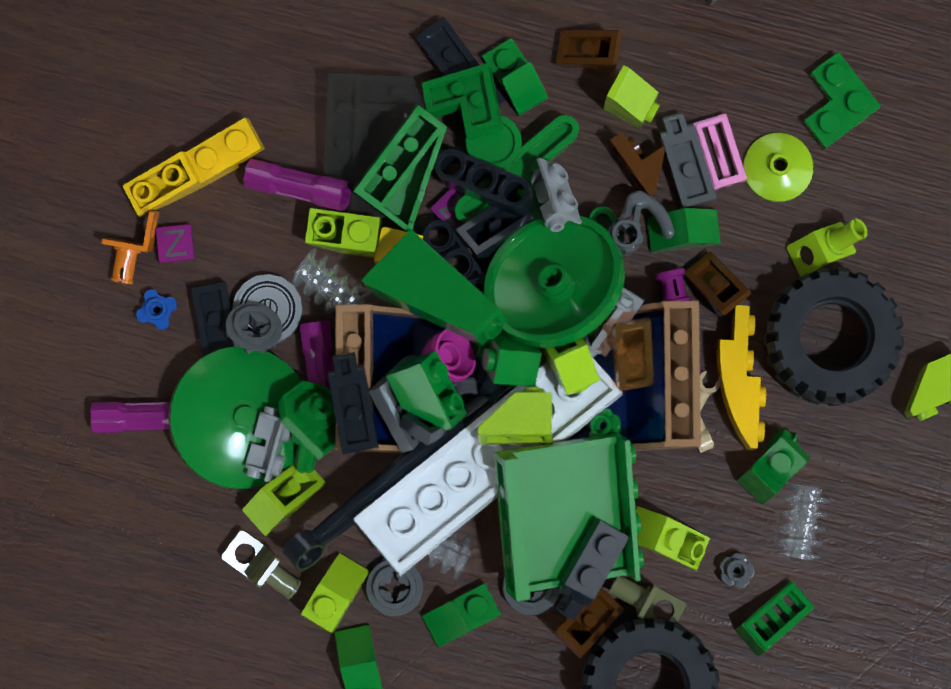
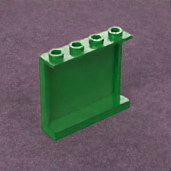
(552, 499)

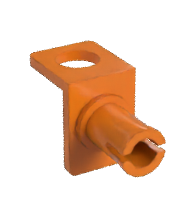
(127, 250)

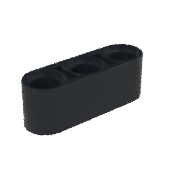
(474, 169)
(454, 250)

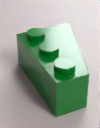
(403, 167)

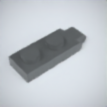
(686, 162)

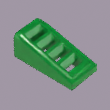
(753, 638)

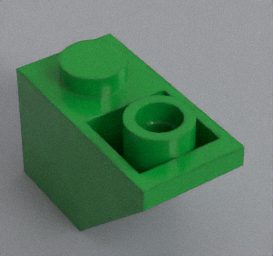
(509, 361)
(427, 391)

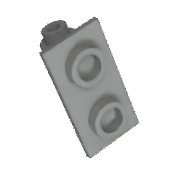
(552, 184)
(624, 311)
(268, 458)

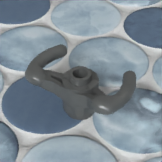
(634, 203)

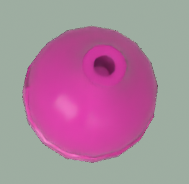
(454, 352)

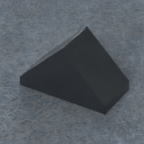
(490, 229)

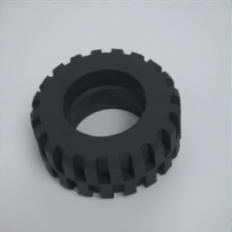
(868, 305)
(649, 636)

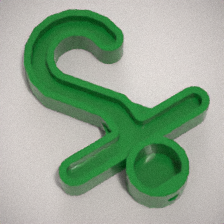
(505, 151)

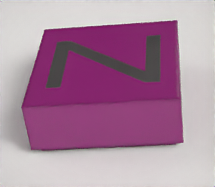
(445, 208)
(175, 244)

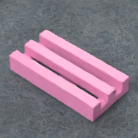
(727, 179)

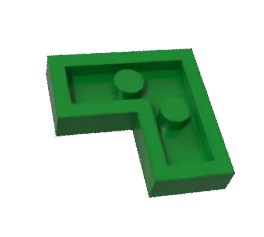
(468, 92)
(848, 103)

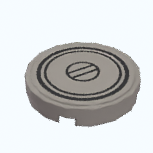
(277, 295)

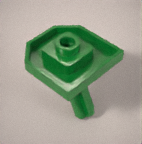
(311, 419)

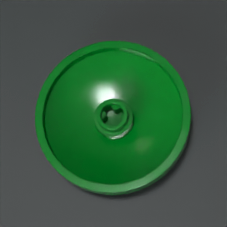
(555, 282)
(218, 411)

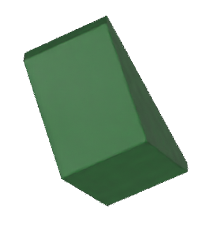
(692, 230)
(358, 658)

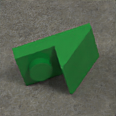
(515, 77)
(773, 469)
(461, 615)

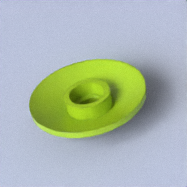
(775, 184)

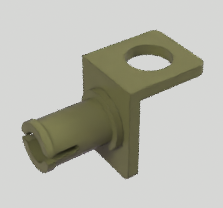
(262, 566)
(645, 598)

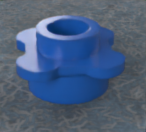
(147, 313)

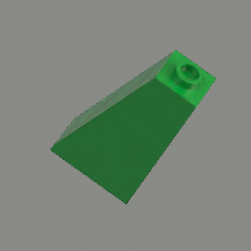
(431, 288)

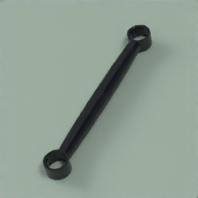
(309, 546)

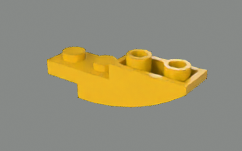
(194, 169)
(740, 392)

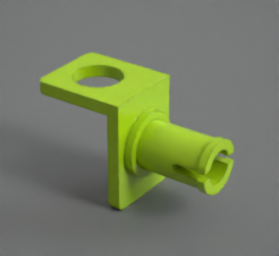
(828, 245)

